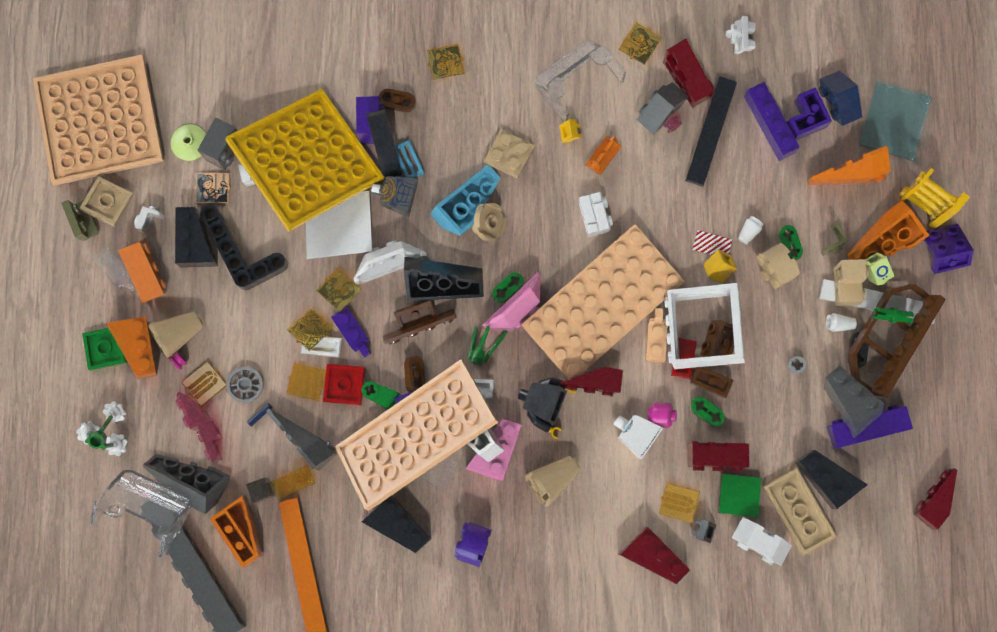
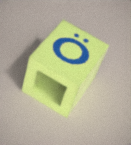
(879, 269)

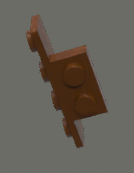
(416, 319)

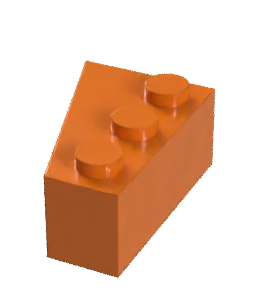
(135, 344)
(239, 531)

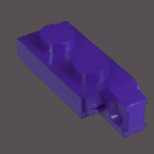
(351, 331)

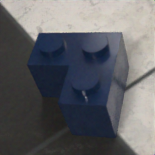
(842, 96)

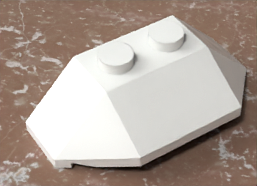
(386, 260)

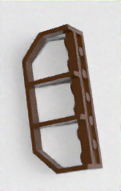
(903, 352)

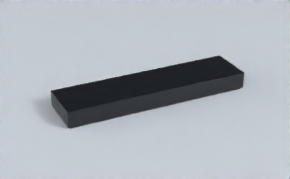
(384, 143)

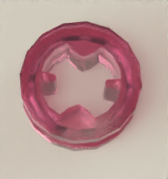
(672, 124)

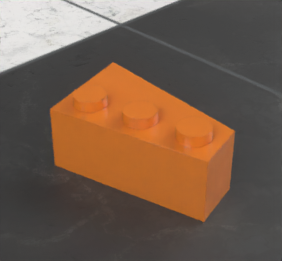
(143, 270)

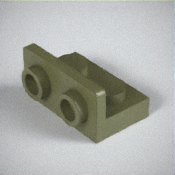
(80, 222)

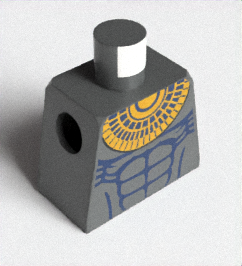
(396, 194)

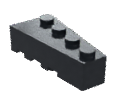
(441, 280)

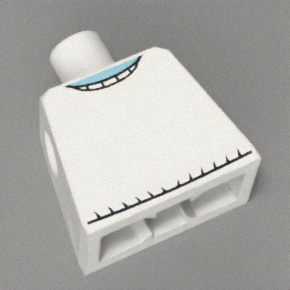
(637, 434)

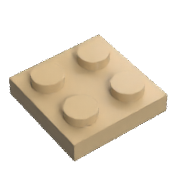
(509, 154)
(106, 201)

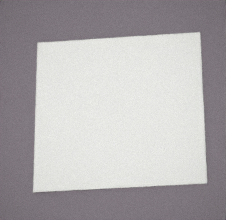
(341, 229)

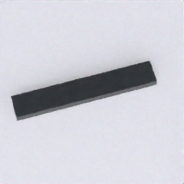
(711, 131)

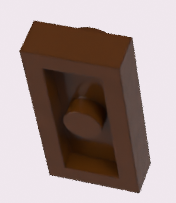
(711, 381)

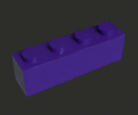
(771, 121)
(888, 423)

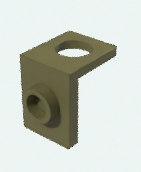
(841, 237)

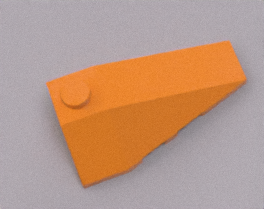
(869, 168)
(891, 233)

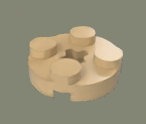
(481, 222)

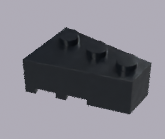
(191, 240)
(829, 479)
(397, 525)

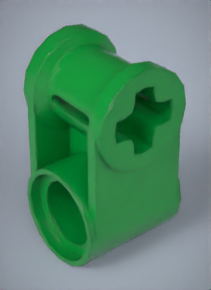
(383, 396)

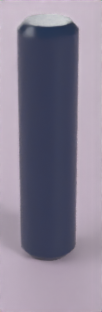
(259, 415)

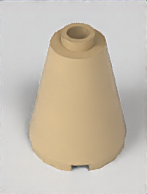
(175, 332)
(552, 479)

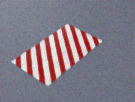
(710, 243)

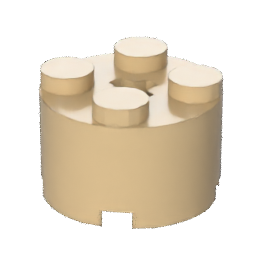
(777, 266)

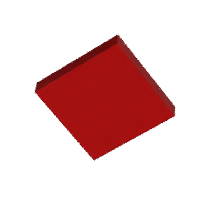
(344, 384)

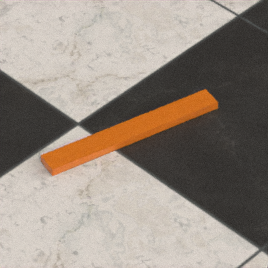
(302, 566)

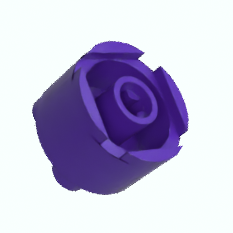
(473, 544)

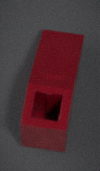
(602, 379)
(938, 504)

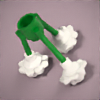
(95, 436)

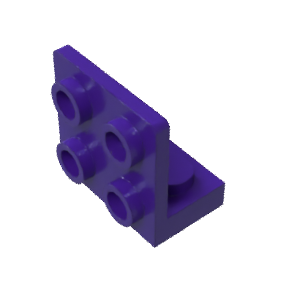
(949, 248)

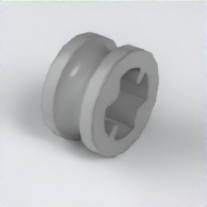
(800, 360)

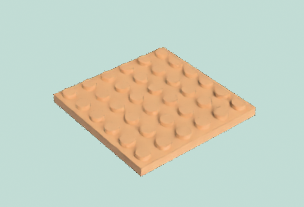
(98, 120)

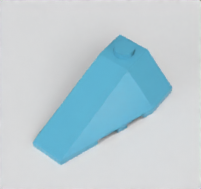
(459, 208)

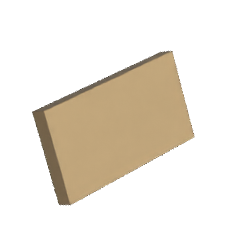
(799, 511)

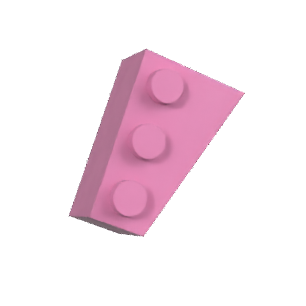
(507, 435)

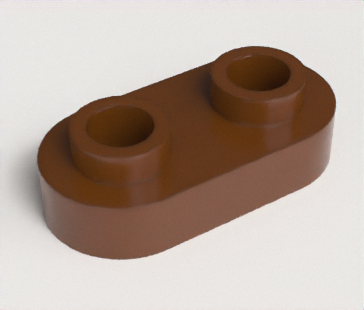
(398, 98)
(414, 373)

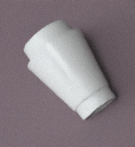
(750, 229)
(840, 323)

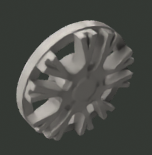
(245, 384)

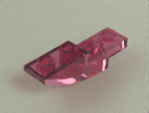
(197, 418)

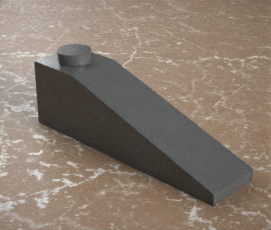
(311, 447)
(198, 483)

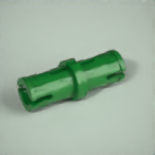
(893, 315)

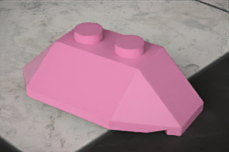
(517, 308)

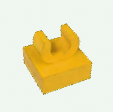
(569, 130)

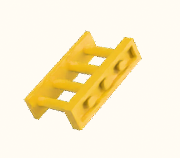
(933, 199)

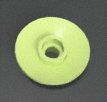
(184, 150)

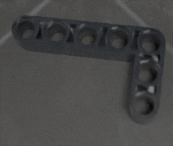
(234, 253)

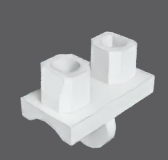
(739, 35)

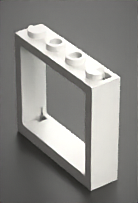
(698, 293)

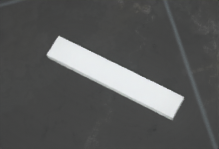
(872, 298)

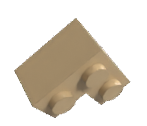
(848, 282)

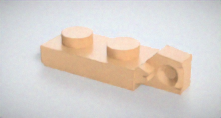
(656, 337)

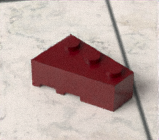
(688, 73)
(655, 556)

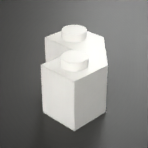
(755, 537)

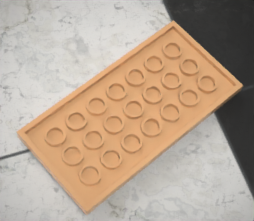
(602, 303)
(415, 435)

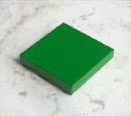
(102, 350)
(739, 495)

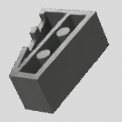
(853, 400)

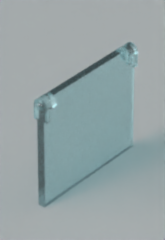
(895, 120)

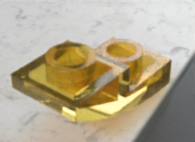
(292, 482)

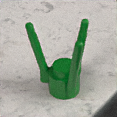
(478, 355)

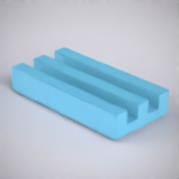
(414, 174)

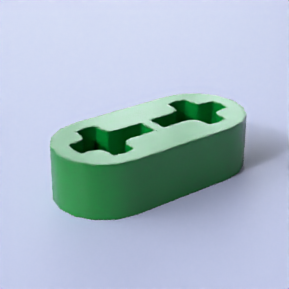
(795, 242)
(510, 290)
(710, 408)

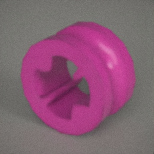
(178, 360)

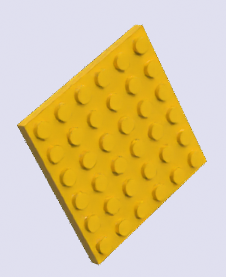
(304, 159)

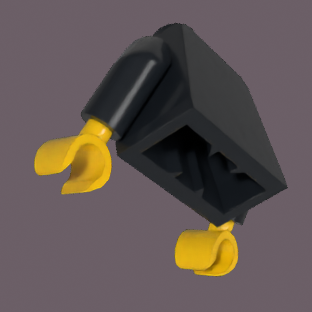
(544, 403)

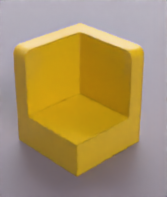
(720, 266)

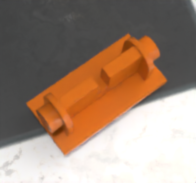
(603, 154)

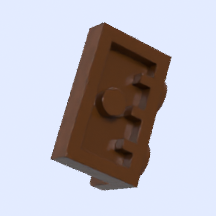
(718, 339)

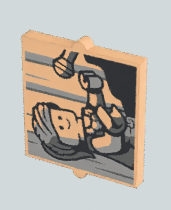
(212, 188)

